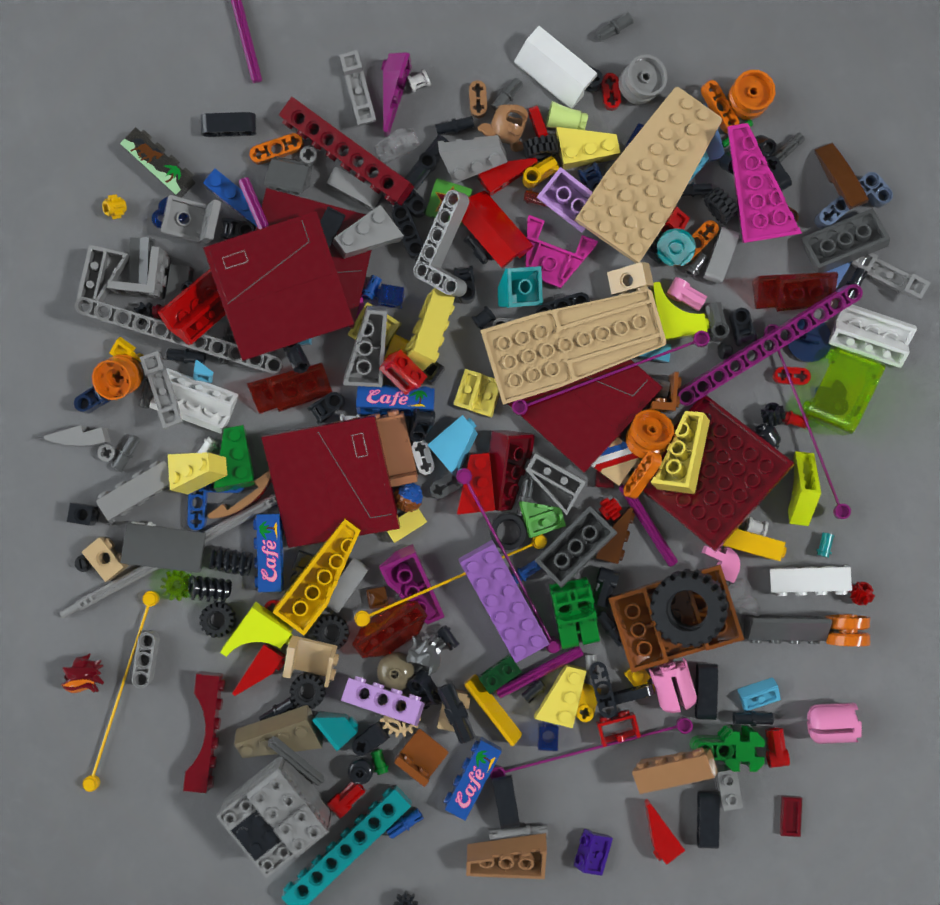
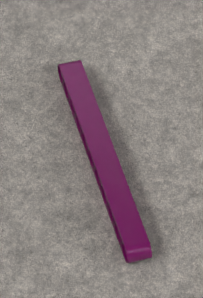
(794, 332)

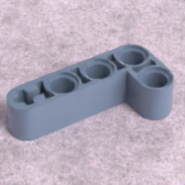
(878, 186)

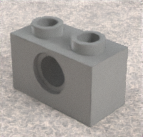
(728, 788)

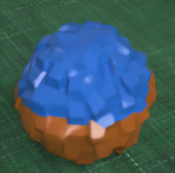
(408, 497)

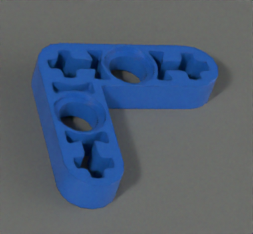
(209, 488)

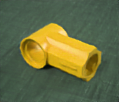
(541, 171)

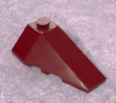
(508, 457)

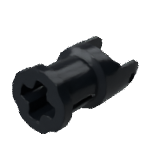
(479, 251)

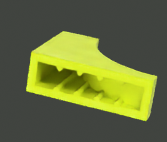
(674, 321)
(805, 489)
(259, 626)

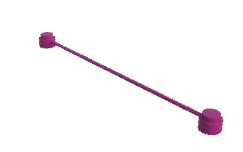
(700, 339)
(464, 477)
(840, 511)
(683, 724)

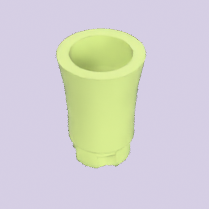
(565, 117)

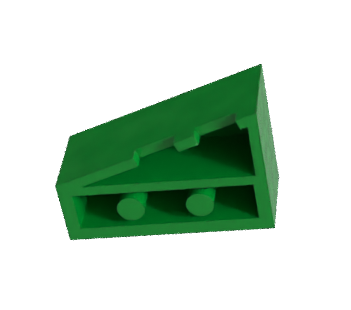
(238, 460)

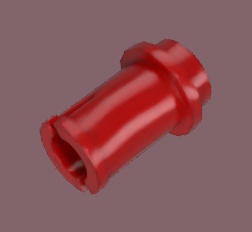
(794, 419)

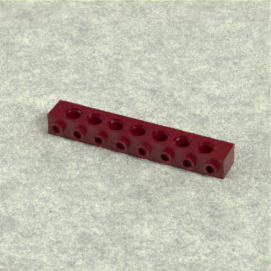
(294, 111)

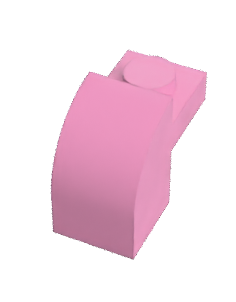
(727, 559)

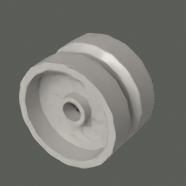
(643, 79)

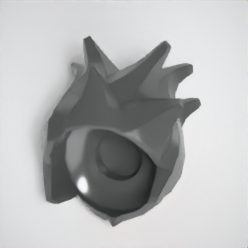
(425, 654)

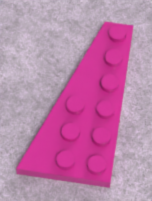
(759, 197)

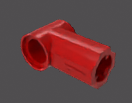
(777, 752)
(343, 801)

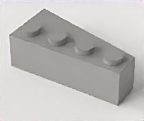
(134, 492)

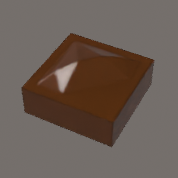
(377, 597)

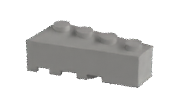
(368, 350)

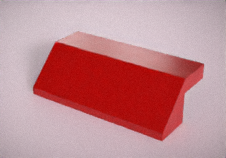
(494, 229)
(194, 309)

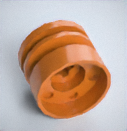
(117, 376)

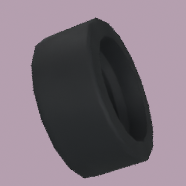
(522, 535)

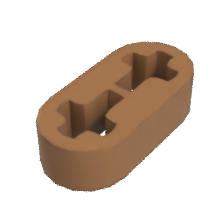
(482, 99)

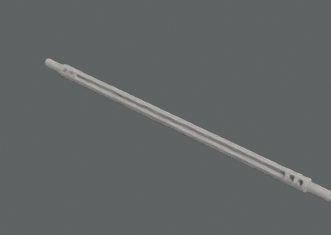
(141, 571)

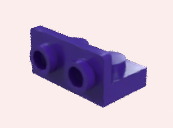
(592, 852)

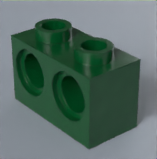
(499, 673)

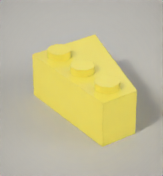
(584, 147)
(194, 471)
(563, 698)

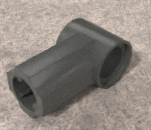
(716, 320)

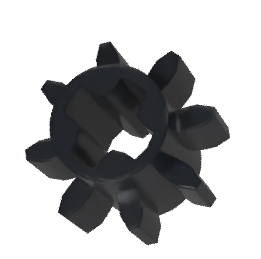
(141, 309)
(773, 414)
(405, 897)

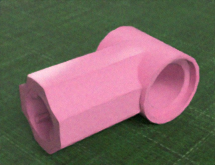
(682, 292)

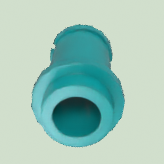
(825, 545)

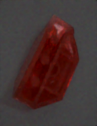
(390, 629)

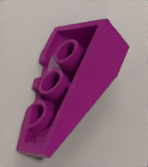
(395, 75)
(407, 577)

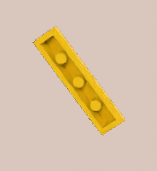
(493, 710)

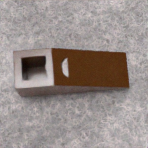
(613, 549)

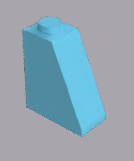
(454, 443)

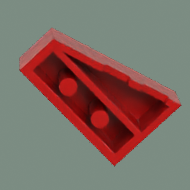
(481, 484)

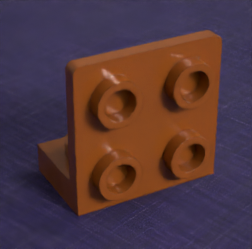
(672, 402)
(421, 757)

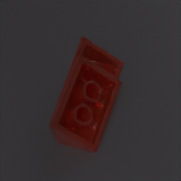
(793, 290)
(290, 389)

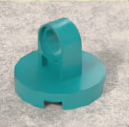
(676, 247)

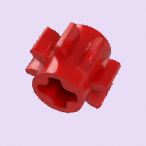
(610, 509)
(862, 593)

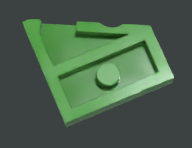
(541, 518)

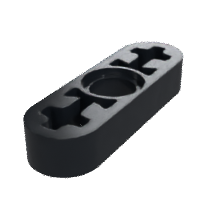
(630, 694)
(601, 705)

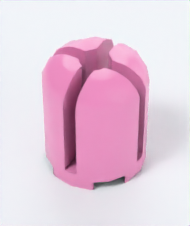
(664, 686)
(834, 723)

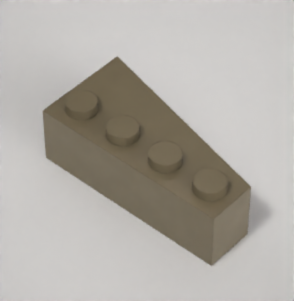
(292, 728)

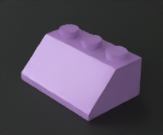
(565, 196)

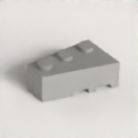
(472, 157)
(368, 233)

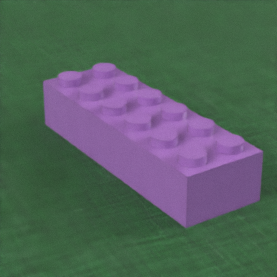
(503, 601)

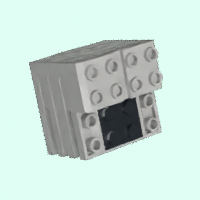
(275, 815)

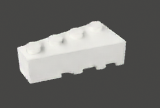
(811, 580)

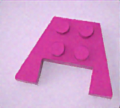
(555, 262)

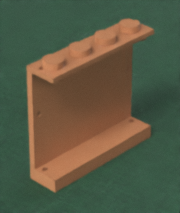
(396, 447)

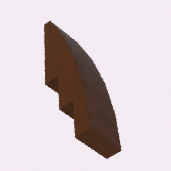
(841, 175)

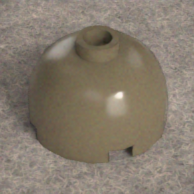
(398, 663)

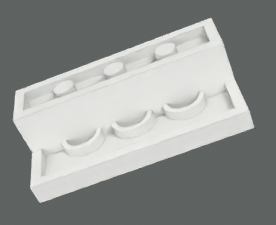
(555, 67)
(872, 335)
(201, 402)

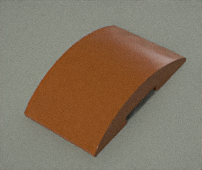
(645, 644)

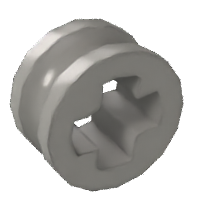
(303, 152)
(105, 458)

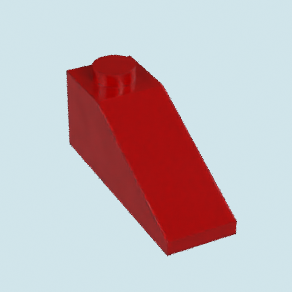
(503, 175)
(264, 665)
(663, 840)

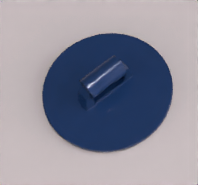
(811, 345)

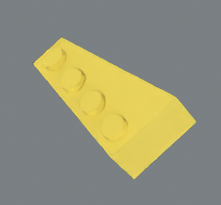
(430, 329)
(684, 455)

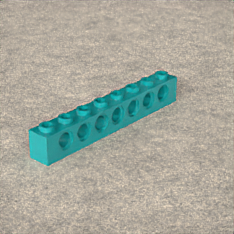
(394, 796)

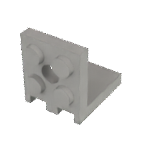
(201, 219)
(156, 280)

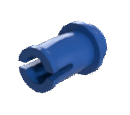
(371, 288)

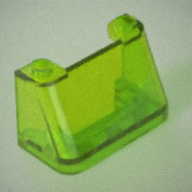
(844, 391)

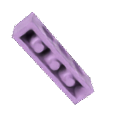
(353, 696)

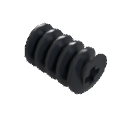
(231, 561)
(209, 587)

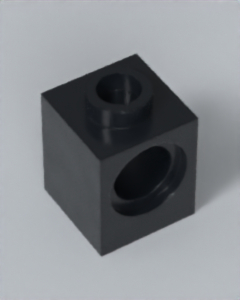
(75, 511)

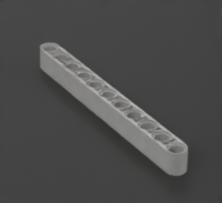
(151, 330)

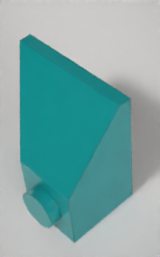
(520, 287)
(336, 727)

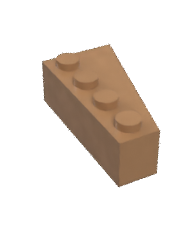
(674, 770)
(508, 857)

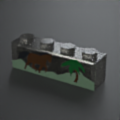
(158, 163)

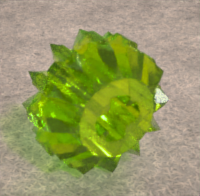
(170, 587)

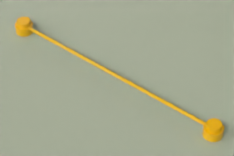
(362, 617)
(92, 781)

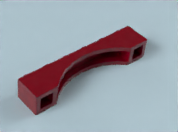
(208, 692)

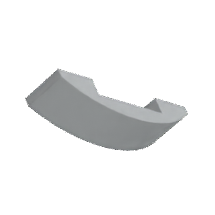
(357, 88)
(892, 277)
(162, 389)

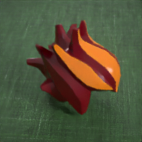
(82, 675)

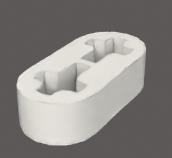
(418, 459)

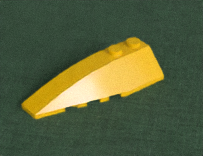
(316, 583)

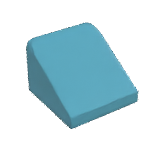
(202, 373)

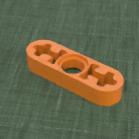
(721, 98)
(265, 158)
(709, 236)
(642, 475)

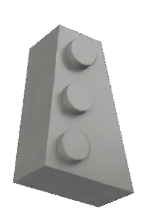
(99, 267)
(556, 481)

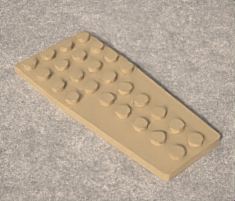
(650, 176)
(571, 343)

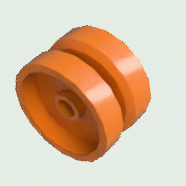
(751, 94)
(649, 432)
(848, 630)

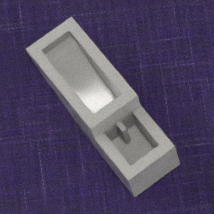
(80, 437)

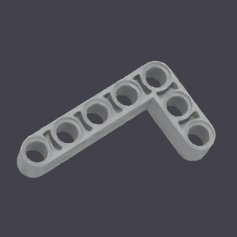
(440, 247)

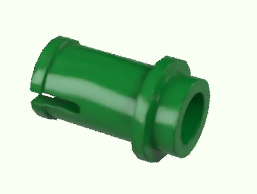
(379, 762)

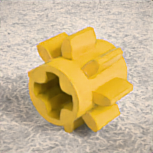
(114, 206)

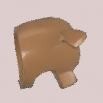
(507, 127)

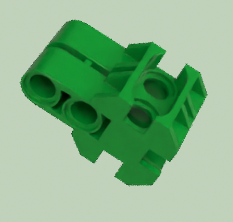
(571, 605)
(735, 747)

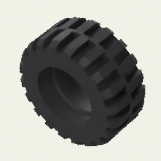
(681, 632)

